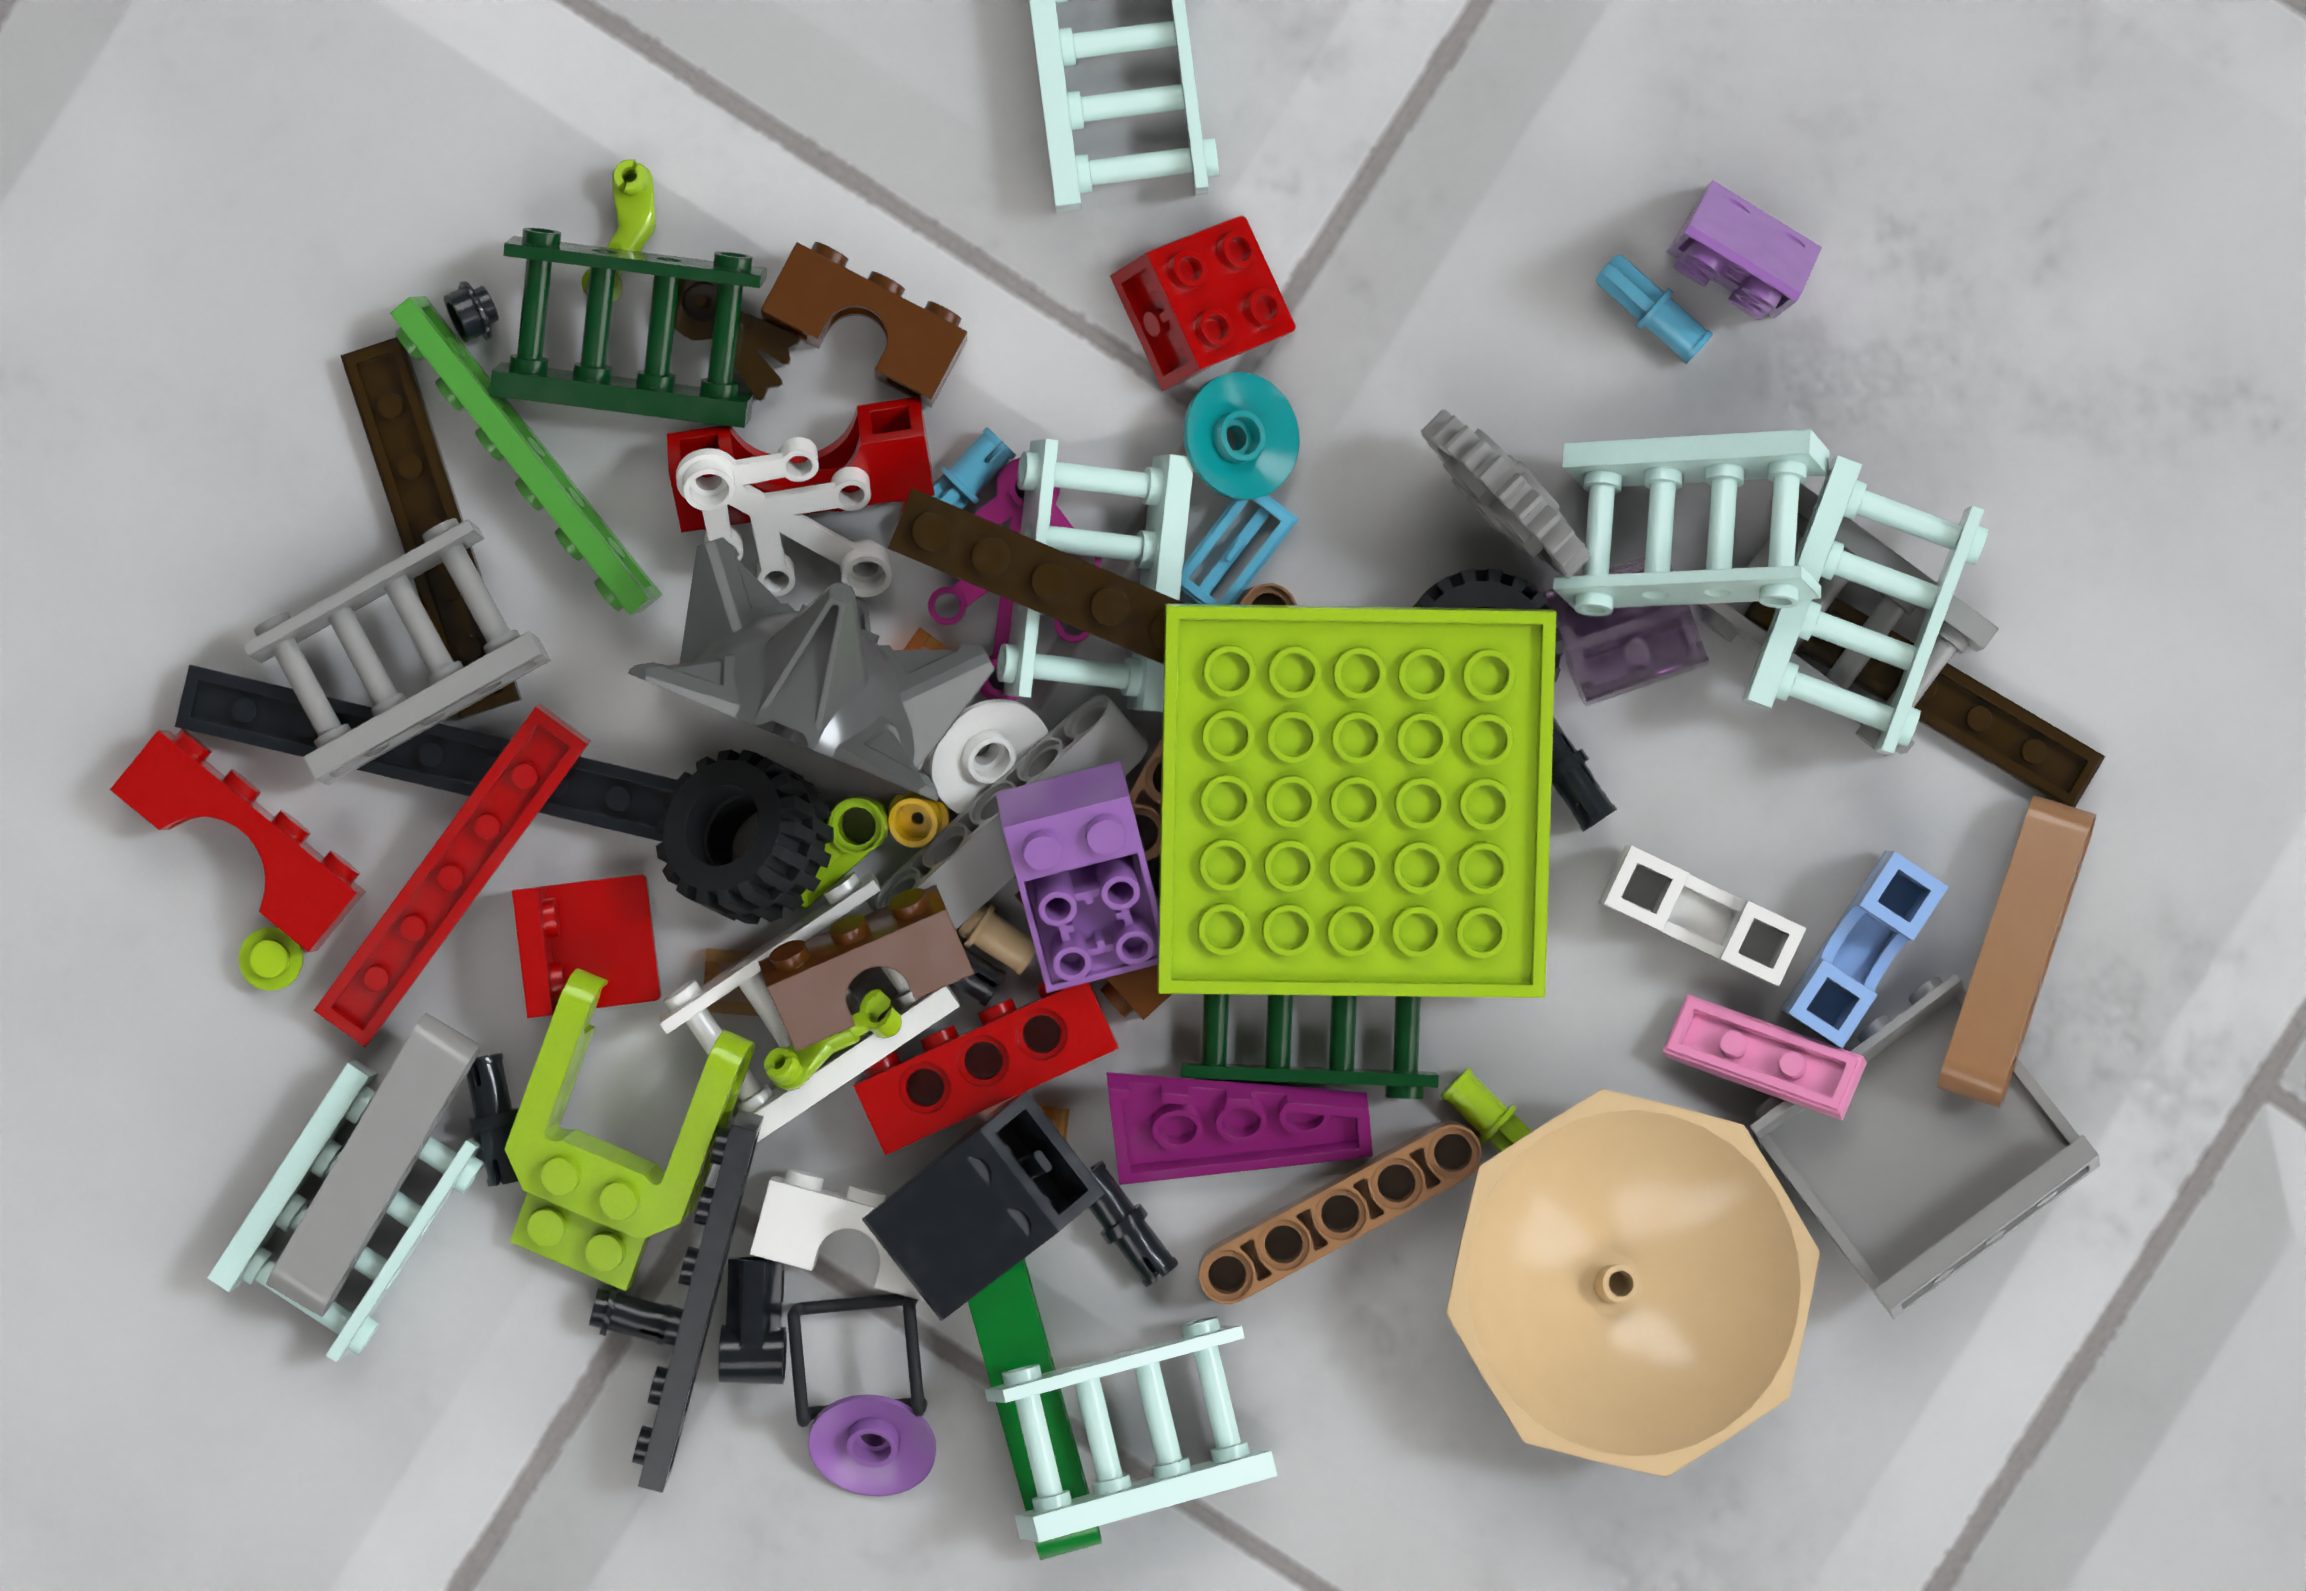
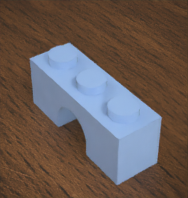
(1861, 947)

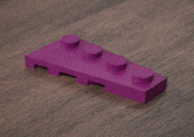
(1219, 1127)

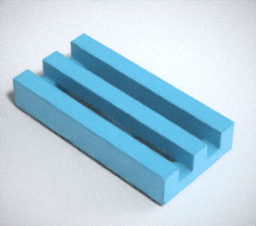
(1267, 507)

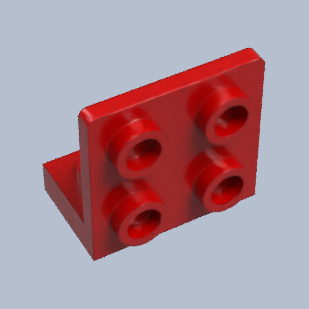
(1202, 301)
(591, 927)

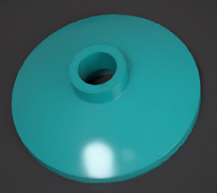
(1263, 429)

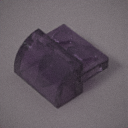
(1628, 646)

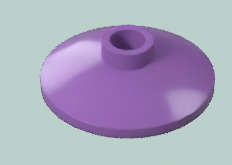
(872, 1445)

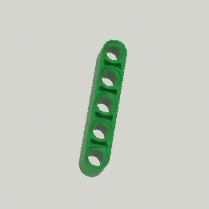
(1012, 1338)

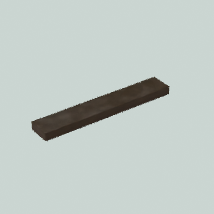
(417, 491)
(1970, 717)

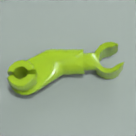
(634, 213)
(793, 1068)

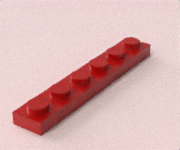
(452, 875)

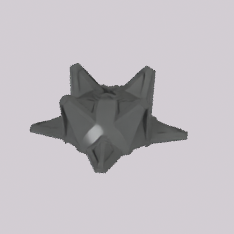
(817, 672)

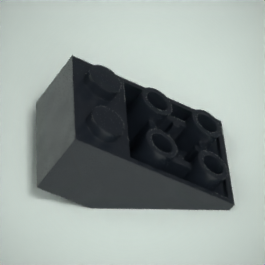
(983, 1205)

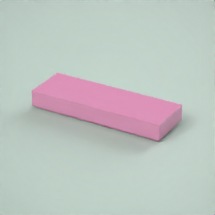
(1764, 1057)

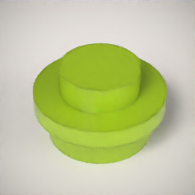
(270, 959)

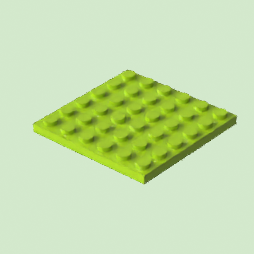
(1355, 800)

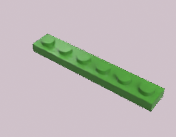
(509, 437)

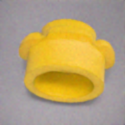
(904, 827)

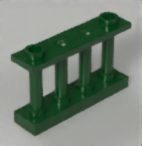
(591, 379)
(1401, 1082)

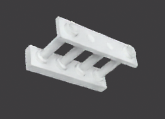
(778, 1105)

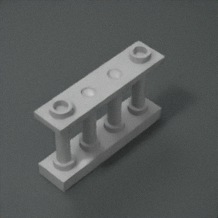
(1959, 628)
(450, 683)

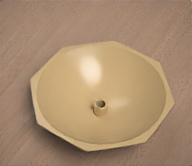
(1633, 1283)

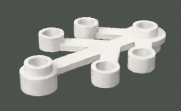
(783, 512)

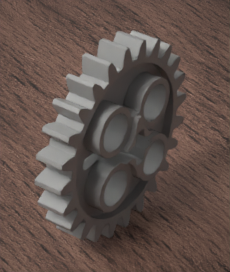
(1505, 493)

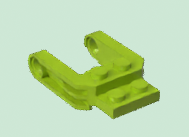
(592, 1199)

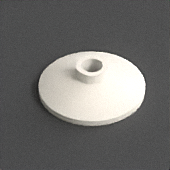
(1003, 724)

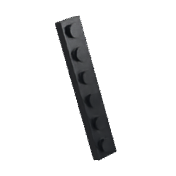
(703, 1273)

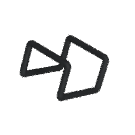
(804, 1413)

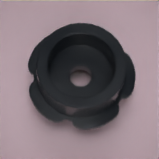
(471, 311)

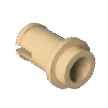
(998, 938)

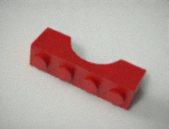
(882, 440)
(302, 888)

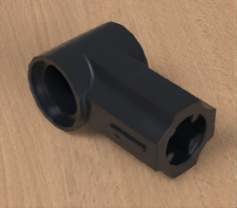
(753, 1338)

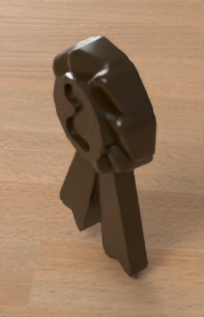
(696, 318)

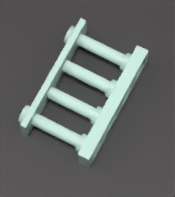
(1069, 111)
(1663, 468)
(1155, 551)
(1824, 557)
(284, 1208)
(1172, 1476)

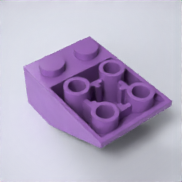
(1743, 252)
(1082, 875)

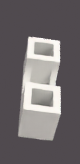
(1702, 915)
(802, 1214)

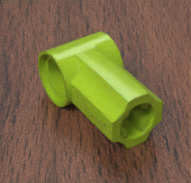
(844, 850)

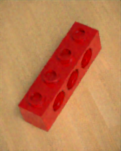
(903, 1120)

